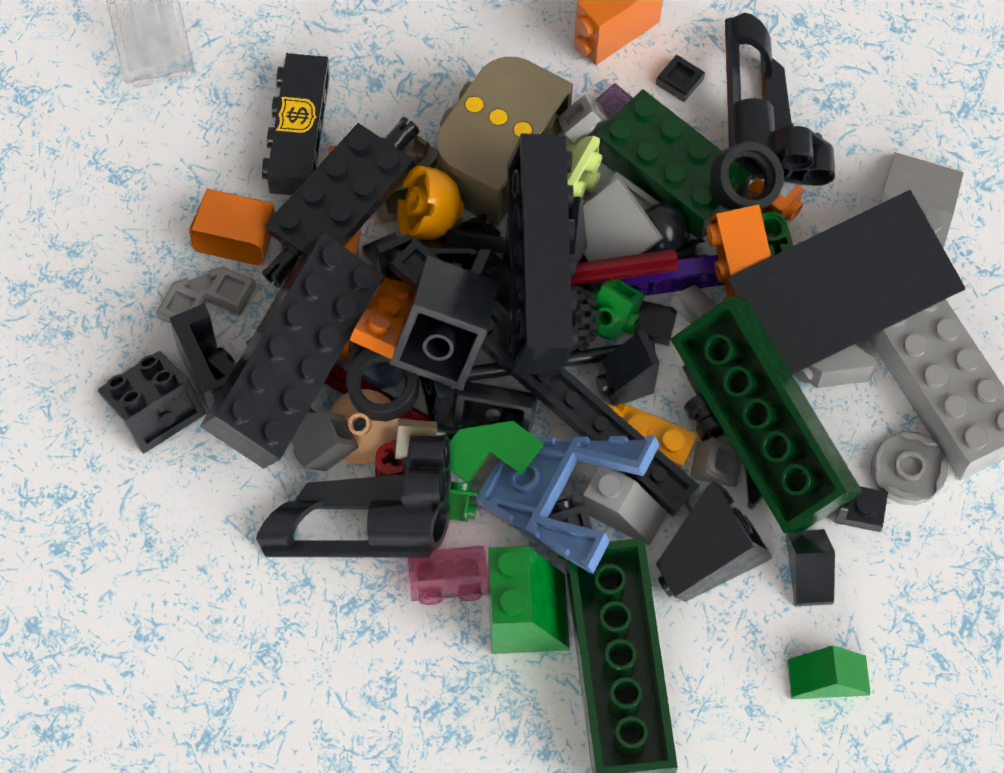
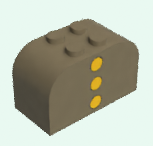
(486, 123)

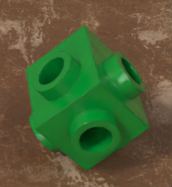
(617, 308)

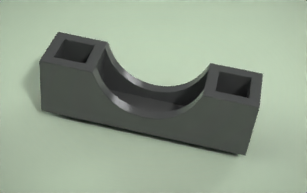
(322, 439)

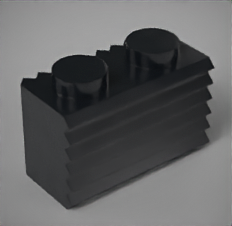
(489, 404)

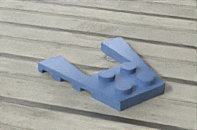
(529, 498)

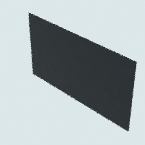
(849, 282)

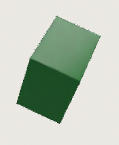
(828, 674)

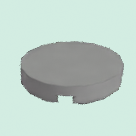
(909, 468)

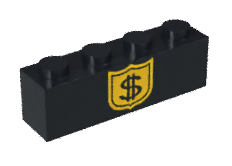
(298, 122)

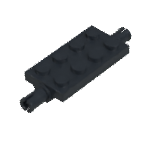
(340, 193)

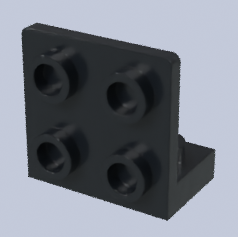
(153, 400)

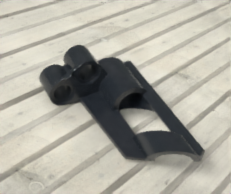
(802, 153)
(404, 514)

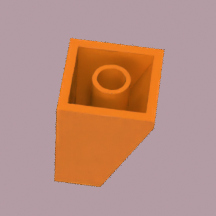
(611, 24)

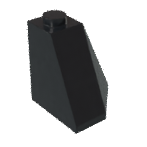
(710, 547)

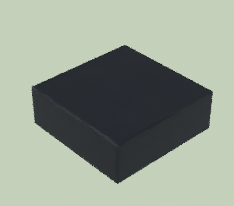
(680, 78)
(657, 321)

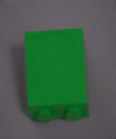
(526, 602)

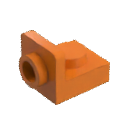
(787, 207)

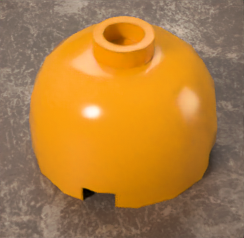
(430, 204)

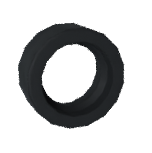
(770, 167)
(376, 411)

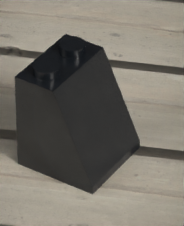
(445, 323)

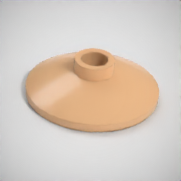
(375, 432)

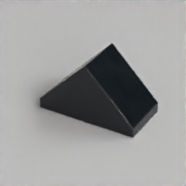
(811, 567)

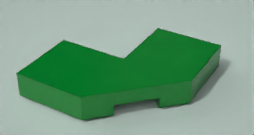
(504, 440)

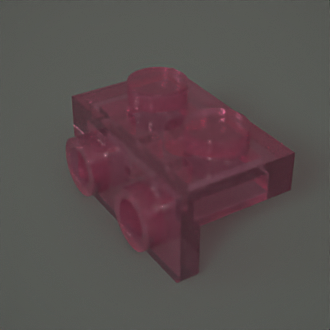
(449, 575)

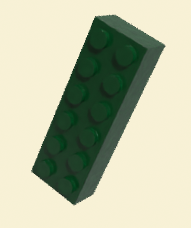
(765, 415)
(621, 663)

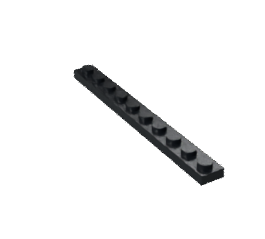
(566, 397)

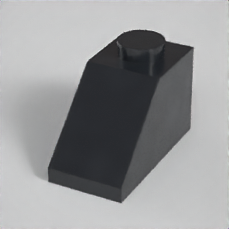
(629, 371)

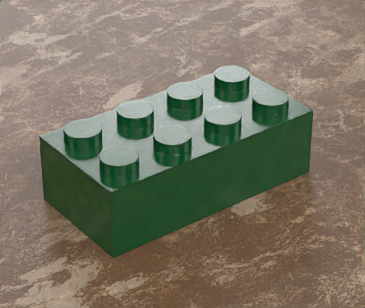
(666, 159)

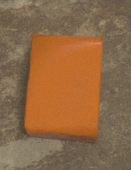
(232, 227)

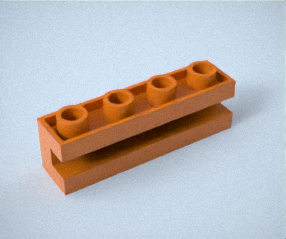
(738, 242)

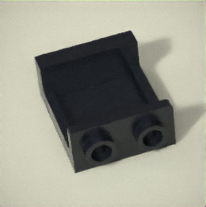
(193, 336)

